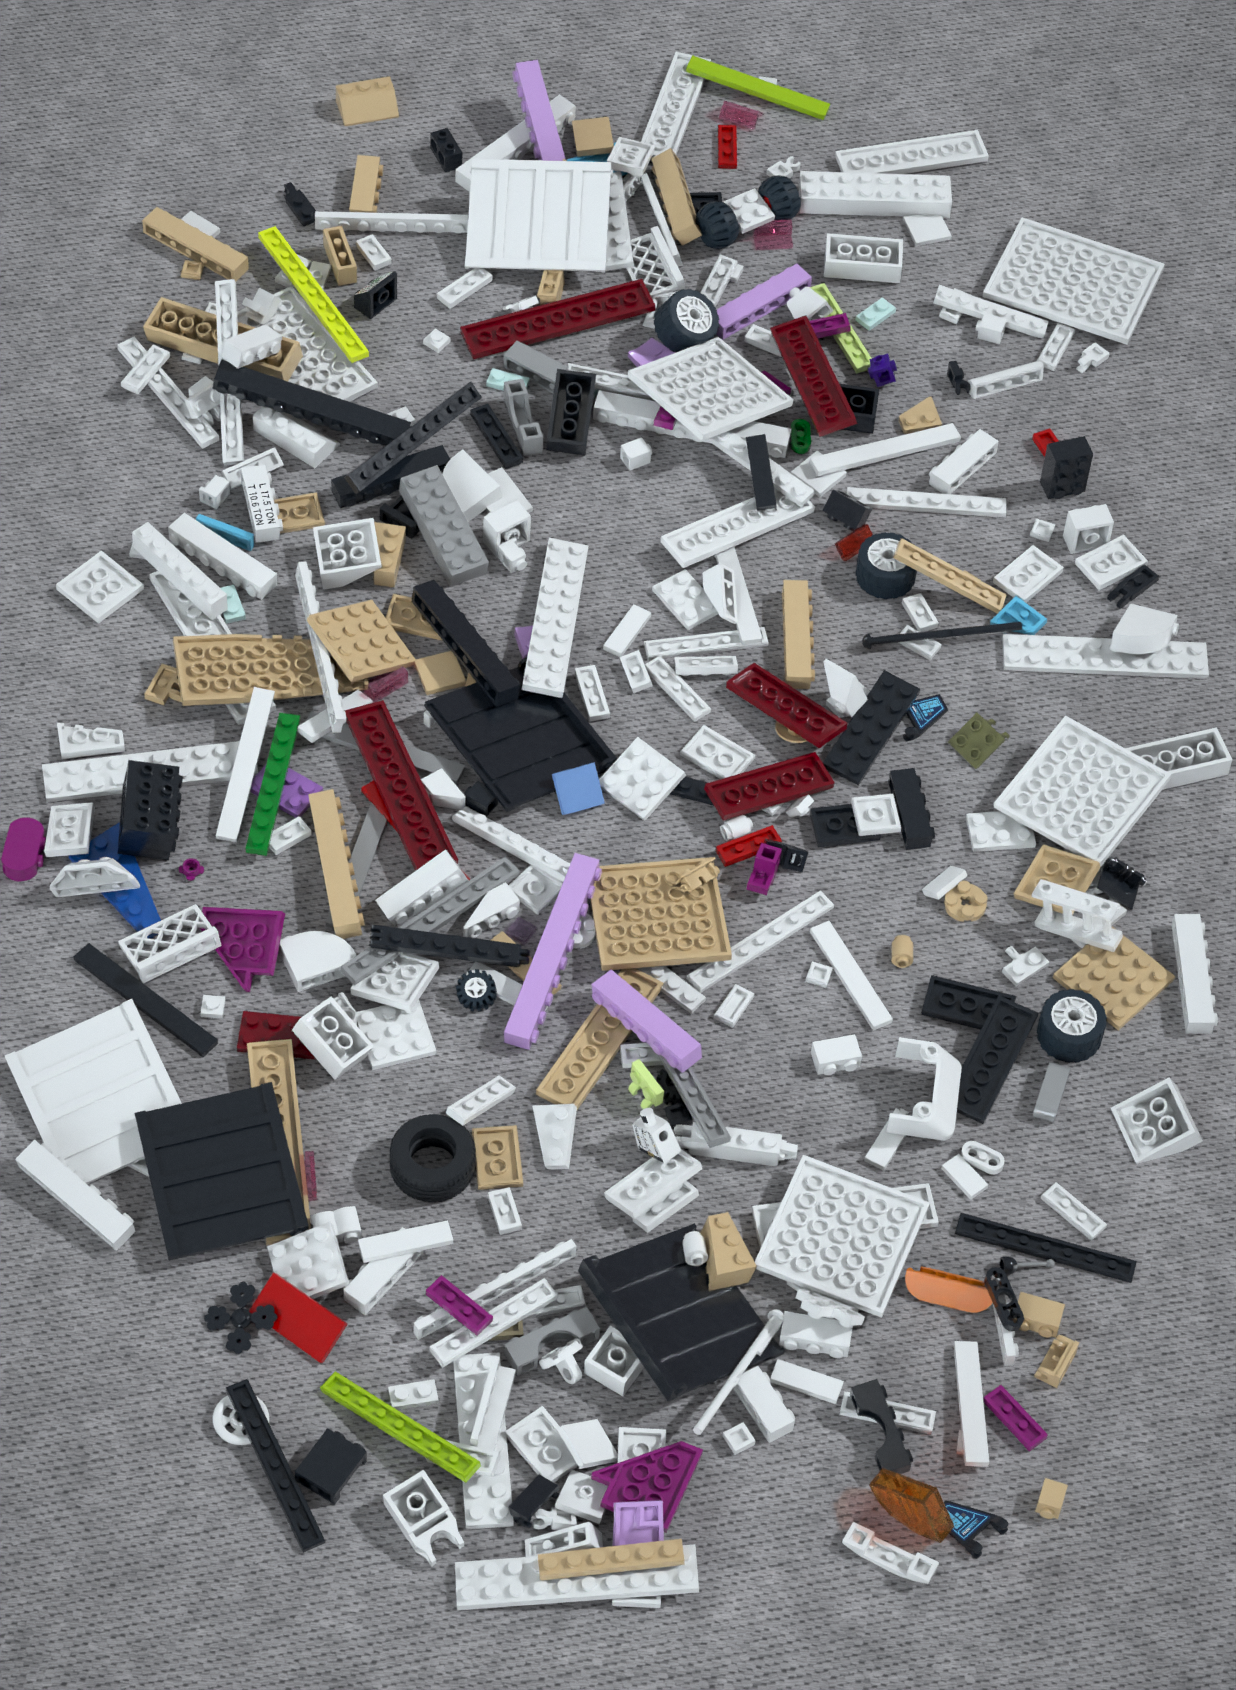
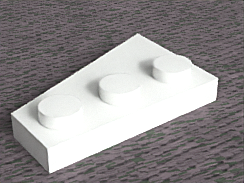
(88, 742)
(555, 1132)

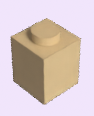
(1051, 1499)

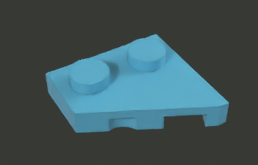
(1021, 612)

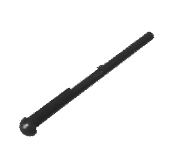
(868, 641)

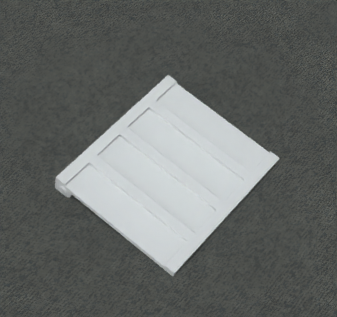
(538, 215)
(90, 1085)

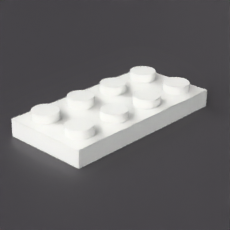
(651, 1183)

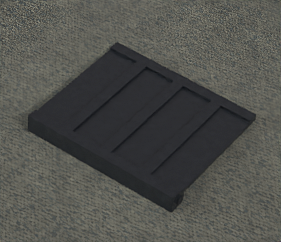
(519, 742)
(221, 1171)
(670, 1315)

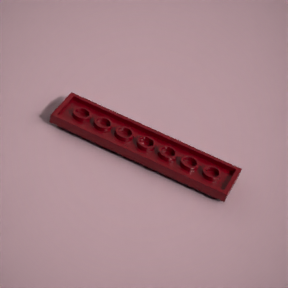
(813, 376)

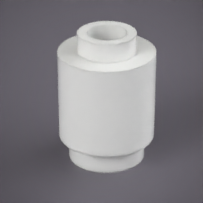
(736, 828)
(695, 1248)

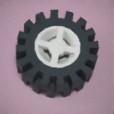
(474, 983)

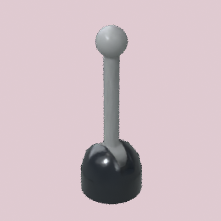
(1010, 1265)

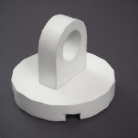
(564, 1361)

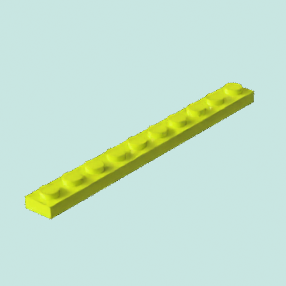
(313, 294)

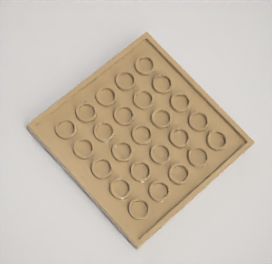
(652, 922)

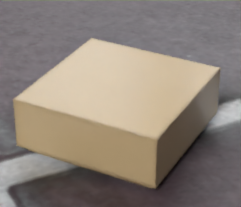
(192, 270)

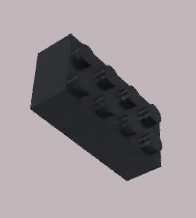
(571, 412)

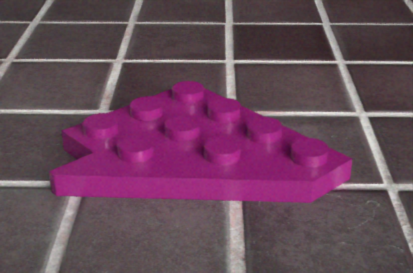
(247, 940)
(651, 1477)

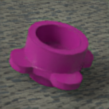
(187, 865)

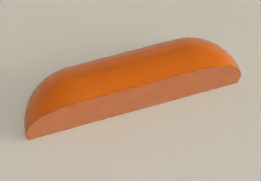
(948, 1289)

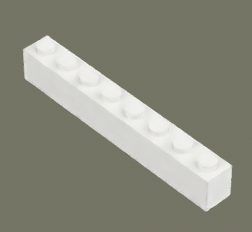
(516, 141)

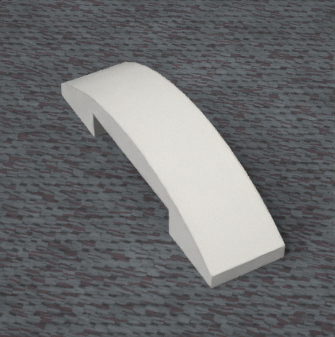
(893, 1559)

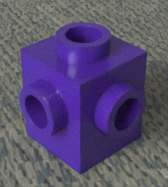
(882, 370)

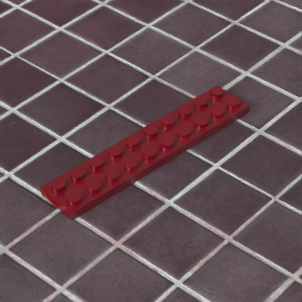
(558, 318)
(398, 783)

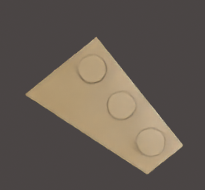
(391, 544)

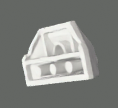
(92, 877)

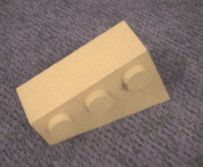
(728, 1257)

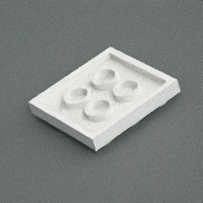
(99, 587)
(641, 778)
(398, 982)
(396, 1035)
(310, 1261)

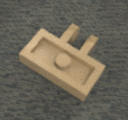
(163, 686)

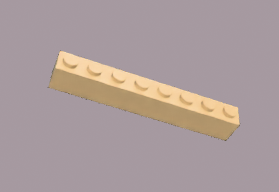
(335, 864)

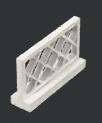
(666, 262)
(177, 953)

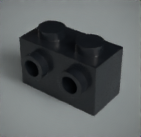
(847, 510)

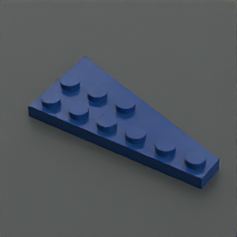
(132, 904)

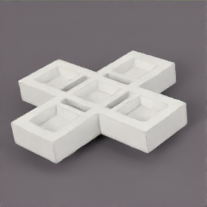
(822, 1306)

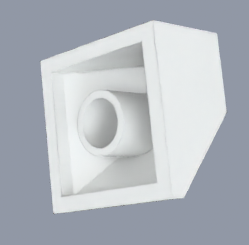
(844, 689)

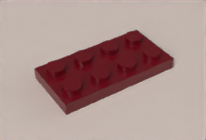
(270, 1027)

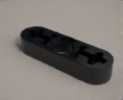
(1005, 1289)

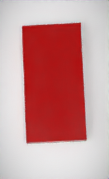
(300, 1317)

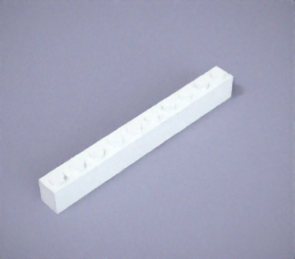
(641, 414)

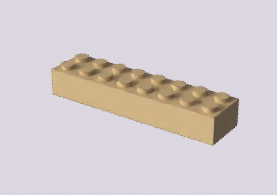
(196, 334)

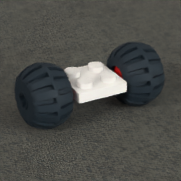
(721, 221)

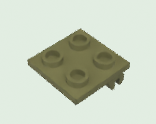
(977, 740)

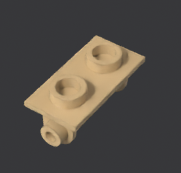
(703, 870)

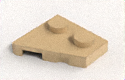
(920, 417)

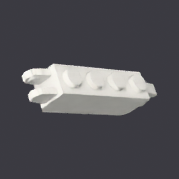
(744, 1145)

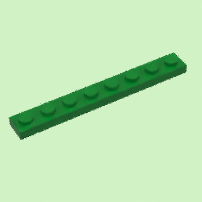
(272, 784)

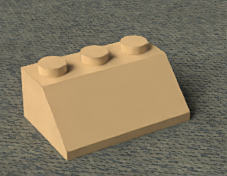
(367, 101)

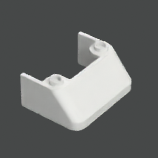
(937, 1118)

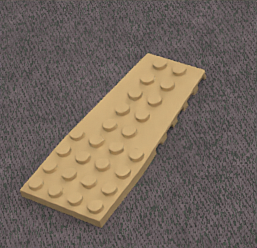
(231, 665)

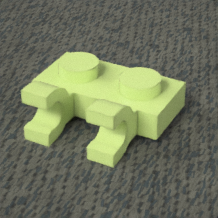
(644, 1080)

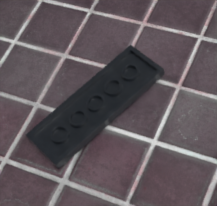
(871, 728)
(993, 1057)

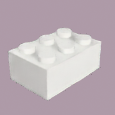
(332, 1038)

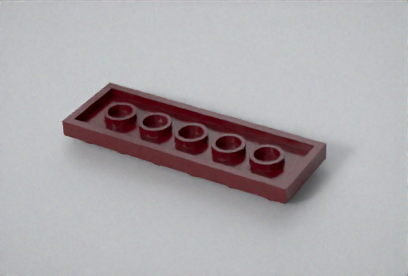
(786, 705)
(769, 786)

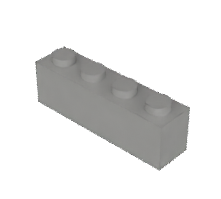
(532, 364)

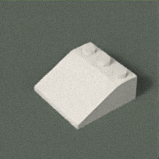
(346, 551)
(1156, 1122)

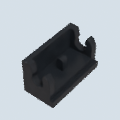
(532, 1499)

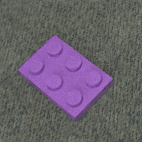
(295, 792)

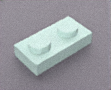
(875, 314)
(497, 378)
(235, 610)

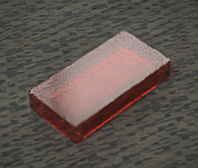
(850, 544)

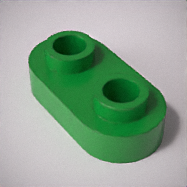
(800, 437)

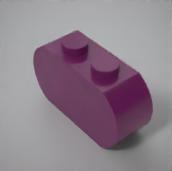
(23, 849)

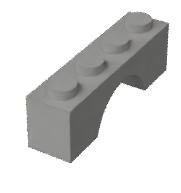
(526, 430)
(524, 1351)

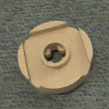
(965, 891)

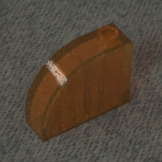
(913, 1504)

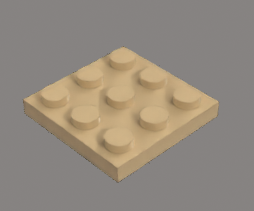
(1059, 868)

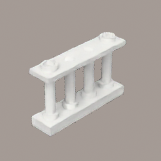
(1073, 927)

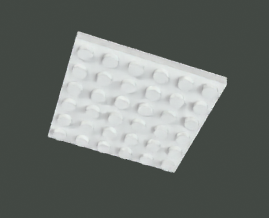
(710, 388)
(1082, 791)
(841, 1235)

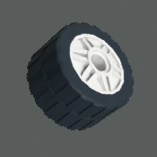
(686, 320)
(878, 570)
(1071, 1025)

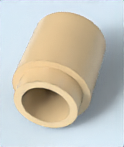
(902, 951)

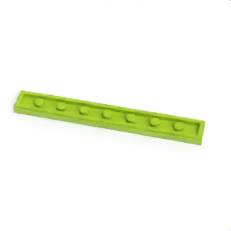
(757, 87)
(400, 1427)

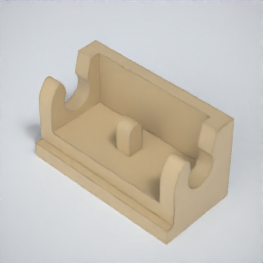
(551, 286)
(1057, 1360)

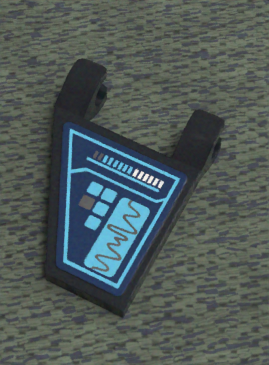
(923, 715)
(969, 1523)

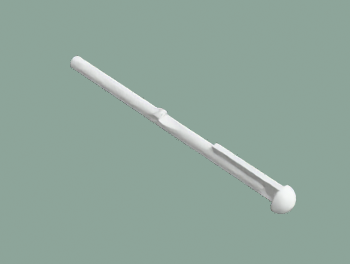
(775, 1321)

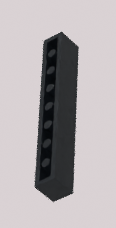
(465, 643)

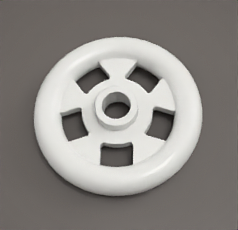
(221, 1421)

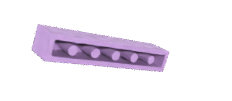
(760, 300)
(646, 1021)

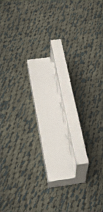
(492, 1405)

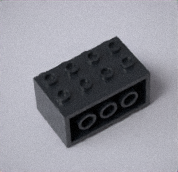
(149, 810)

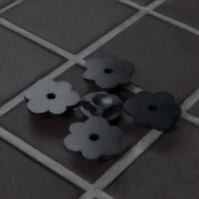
(240, 1318)

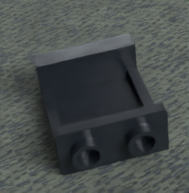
(399, 515)
(330, 1465)

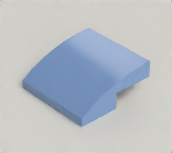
(578, 788)

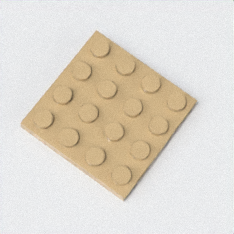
(361, 640)
(1118, 979)

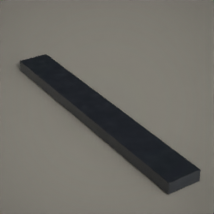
(146, 1000)
(1046, 1247)
(275, 1465)

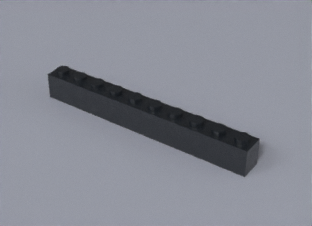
(308, 404)

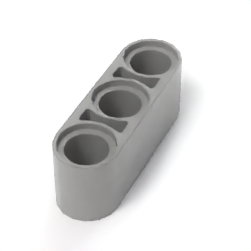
(1051, 1092)

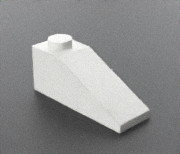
(720, 589)
(567, 1539)

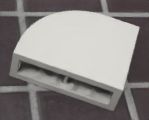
(470, 485)
(1144, 630)
(314, 957)

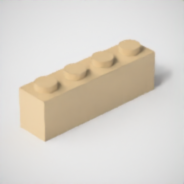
(366, 184)

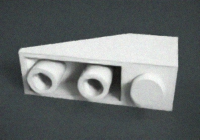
(494, 908)

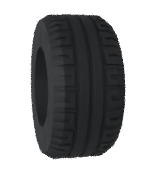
(426, 1183)

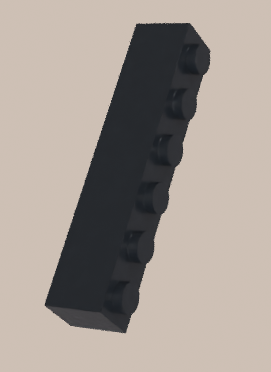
(390, 480)

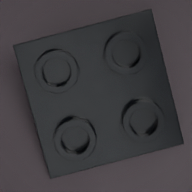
(1120, 881)

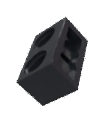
(446, 150)

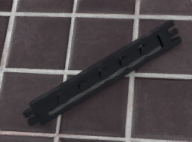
(448, 946)

